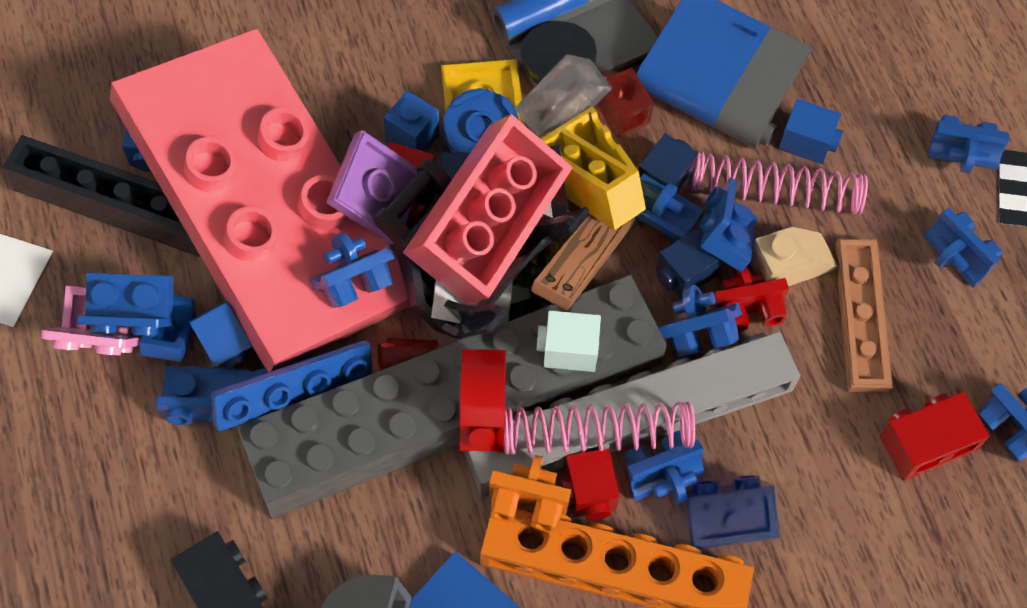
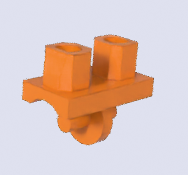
(531, 488)

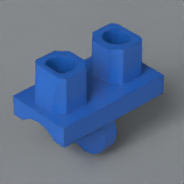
(968, 144)
(667, 209)
(961, 248)
(337, 280)
(718, 321)
(1004, 407)
(666, 471)

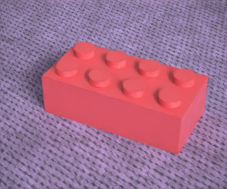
(488, 210)

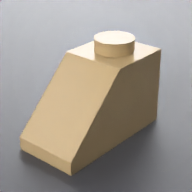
(792, 255)

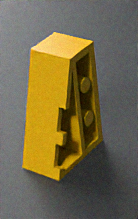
(601, 170)

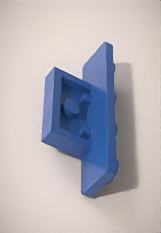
(266, 392)

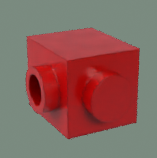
(591, 484)

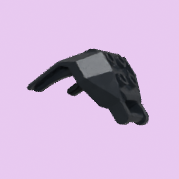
(421, 285)

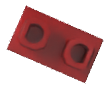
(753, 296)

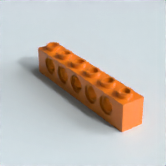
(591, 573)

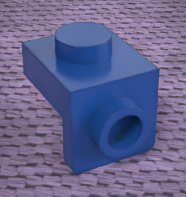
(173, 340)

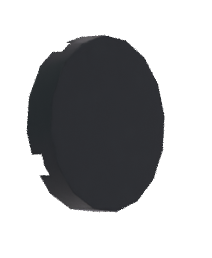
(550, 43)

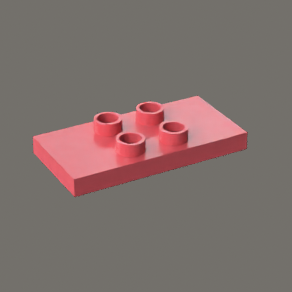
(253, 192)

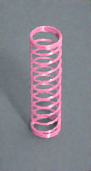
(858, 194)
(687, 426)

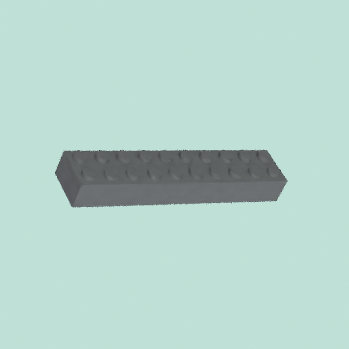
(415, 405)

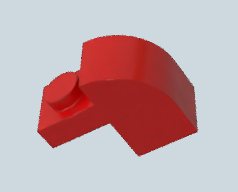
(482, 400)

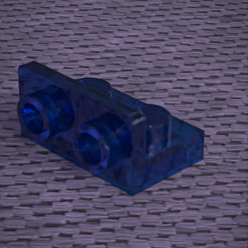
(731, 512)

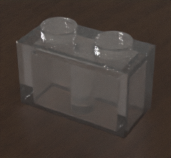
(562, 95)

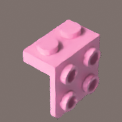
(74, 335)

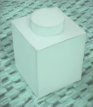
(570, 341)

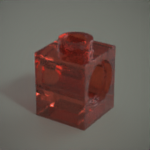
(628, 115)

